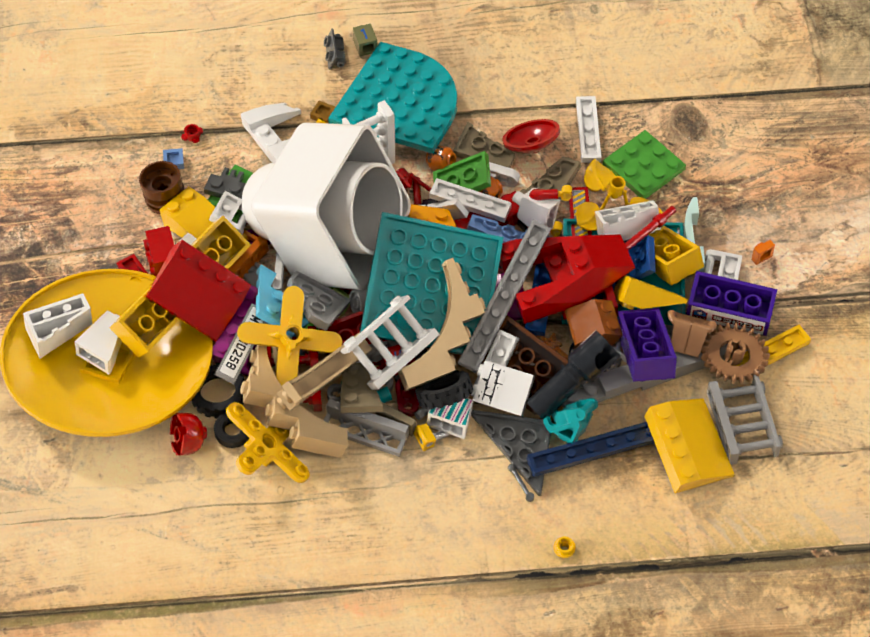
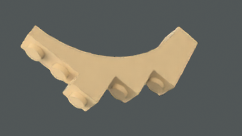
(454, 334)
(318, 376)
(306, 430)

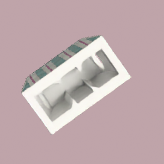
(452, 418)

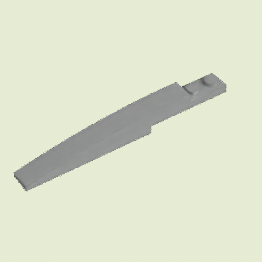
(620, 380)

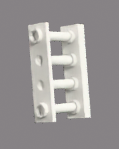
(385, 128)
(408, 349)

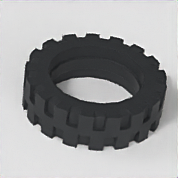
(444, 390)
(213, 408)

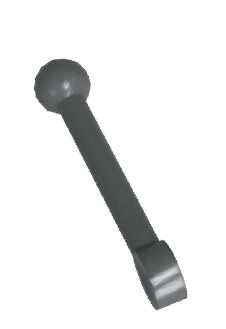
(529, 496)

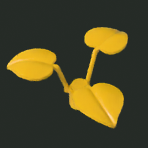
(598, 178)

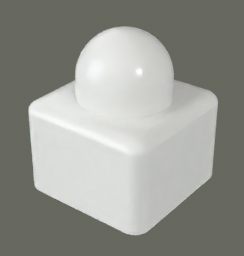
(326, 202)

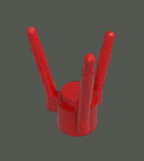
(407, 179)

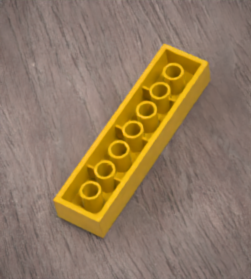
(146, 321)

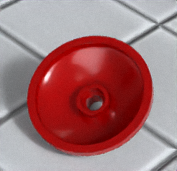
(531, 136)

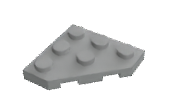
(321, 303)

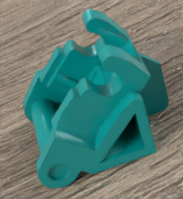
(572, 419)

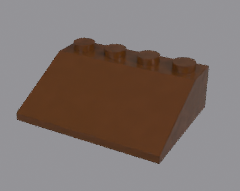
(531, 356)

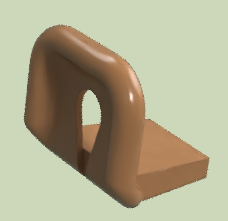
(689, 332)

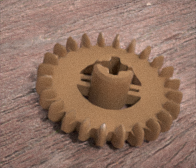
(737, 343)

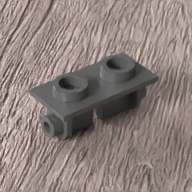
(334, 49)

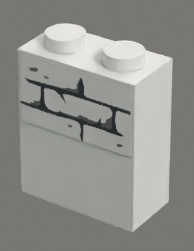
(502, 388)

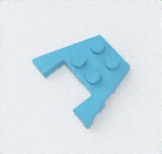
(270, 300)

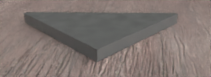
(516, 439)

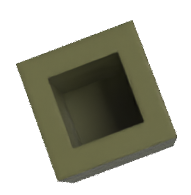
(364, 39)

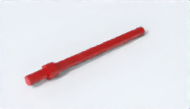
(657, 221)

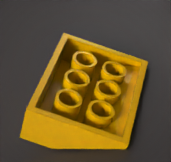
(688, 443)

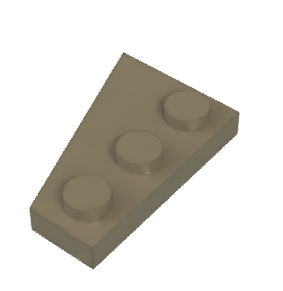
(474, 142)
(557, 175)
(356, 394)

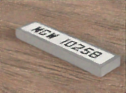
(237, 352)

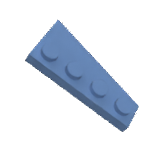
(492, 227)

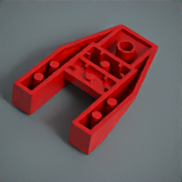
(577, 270)

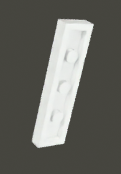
(588, 129)
(471, 200)

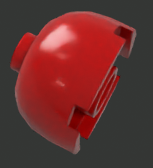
(187, 433)

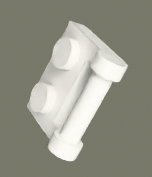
(228, 207)
(729, 264)

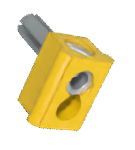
(426, 437)

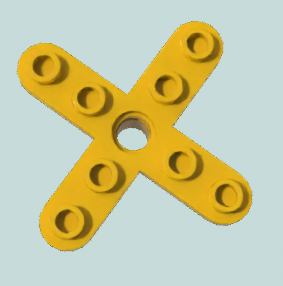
(276, 336)
(264, 446)

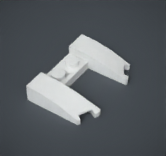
(259, 124)

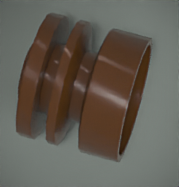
(160, 184)

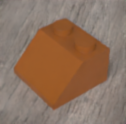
(593, 316)

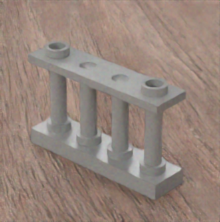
(728, 431)

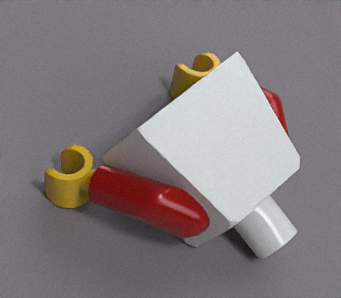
(542, 206)

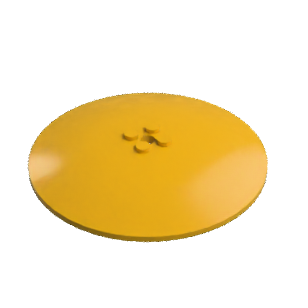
(82, 398)

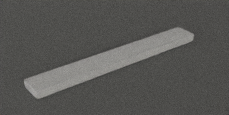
(504, 296)

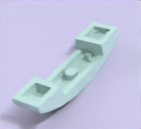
(691, 219)

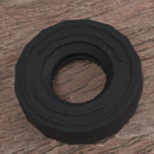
(225, 439)

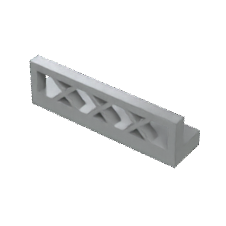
(372, 423)

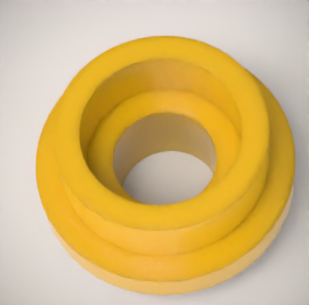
(567, 542)

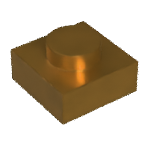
(322, 111)

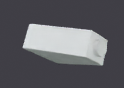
(99, 343)

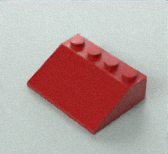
(198, 290)

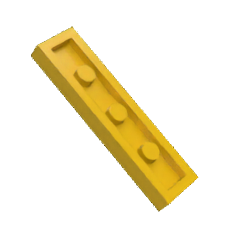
(783, 344)

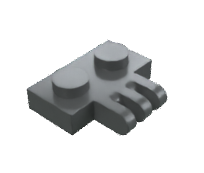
(218, 185)

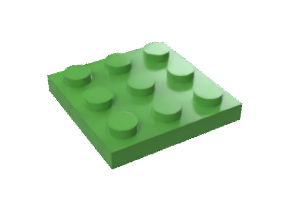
(644, 164)

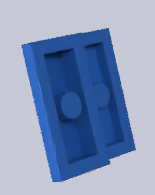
(643, 258)

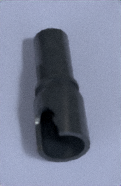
(583, 366)

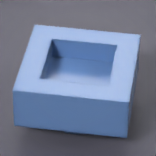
(174, 156)

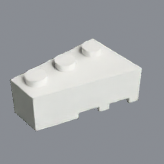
(626, 219)
(57, 323)

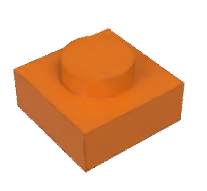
(763, 251)

